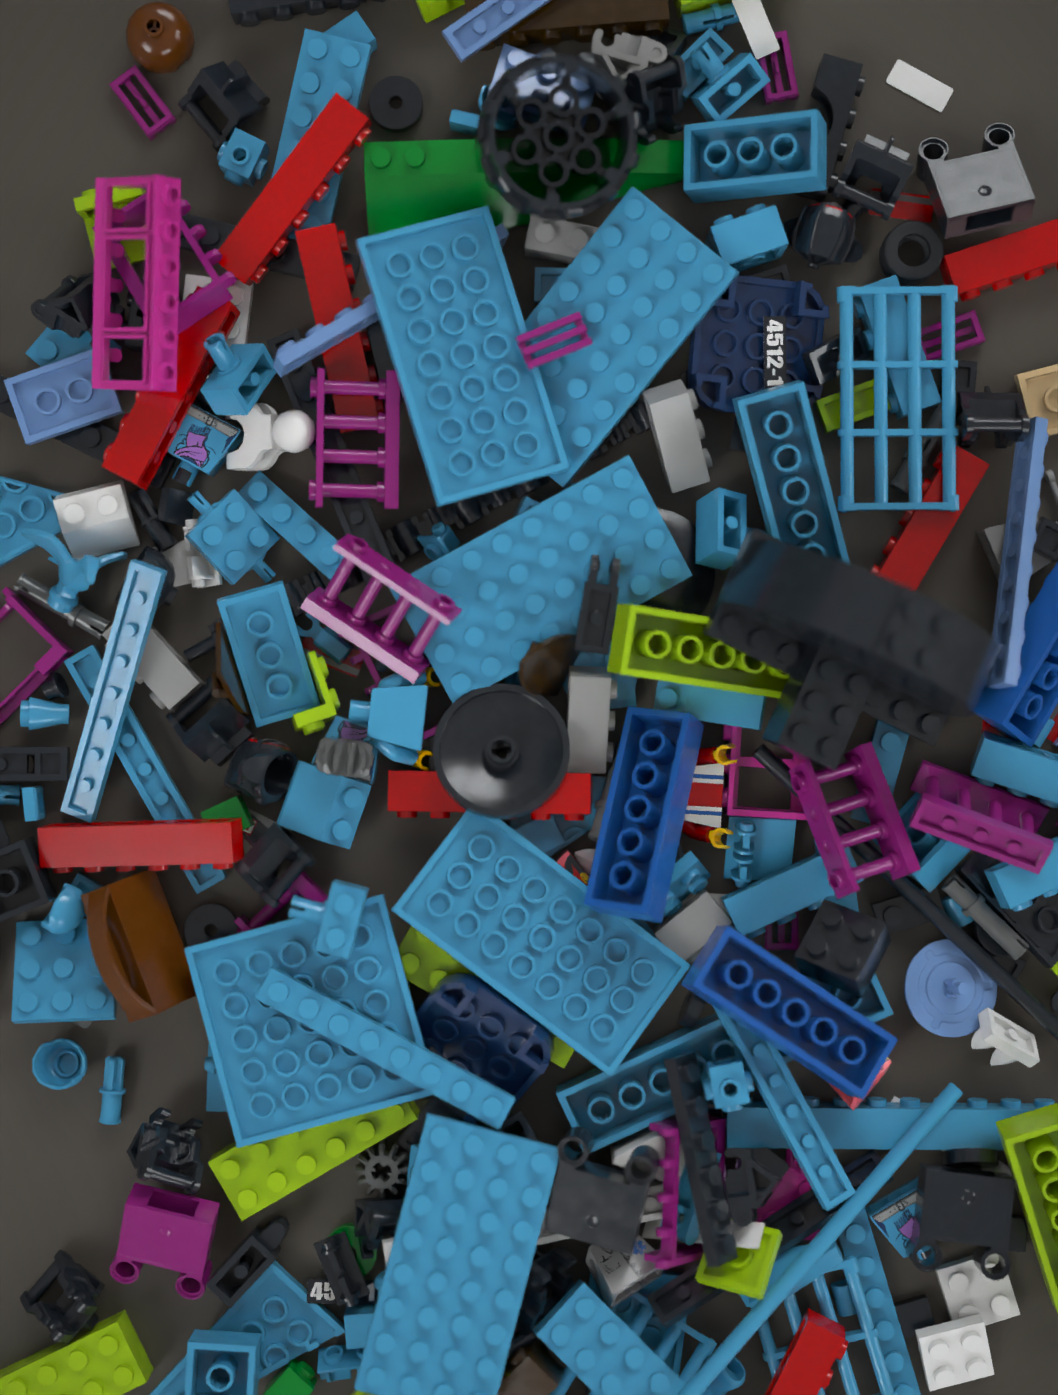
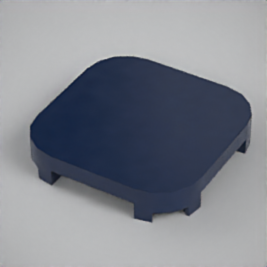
(729, 340)
(484, 1034)

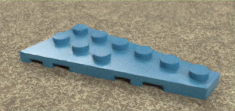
(279, 1311)

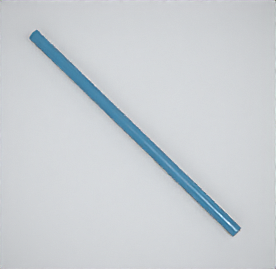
(822, 1241)

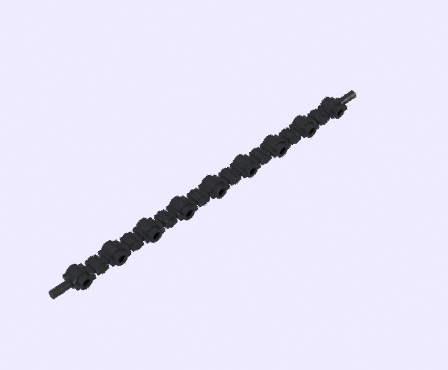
(403, 536)

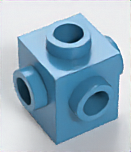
(243, 158)
(721, 1073)

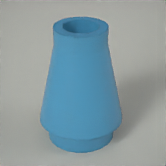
(42, 713)

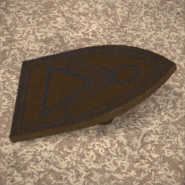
(548, 664)
(228, 674)

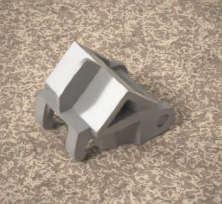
(627, 54)

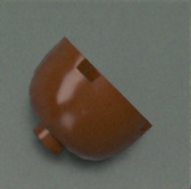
(159, 37)

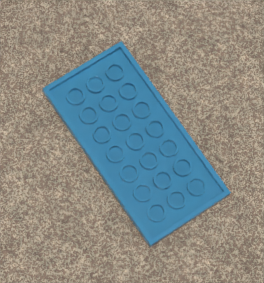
(640, 296)
(456, 355)
(531, 572)
(533, 939)
(458, 1262)

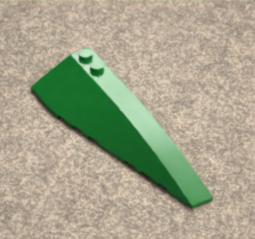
(445, 177)

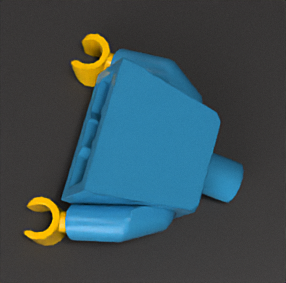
(397, 717)

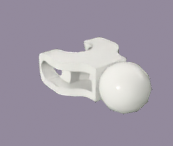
(269, 436)

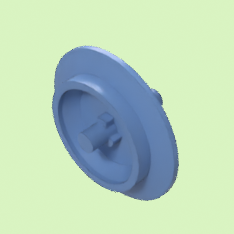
(947, 990)

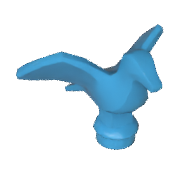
(73, 573)

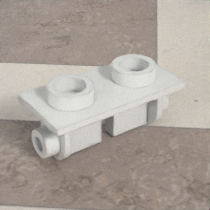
(200, 571)

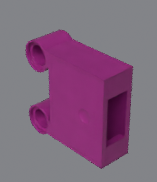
(167, 1233)

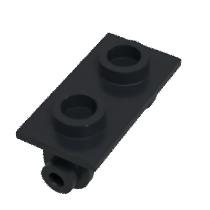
(341, 1269)

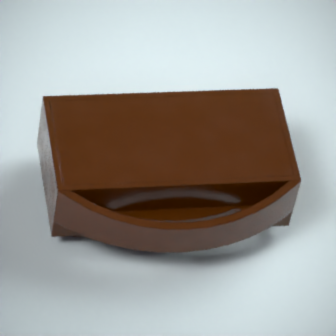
(138, 945)

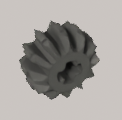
(344, 757)
(379, 1179)

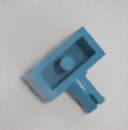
(727, 84)
(239, 375)
(720, 527)
(337, 917)

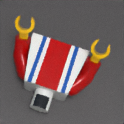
(706, 795)

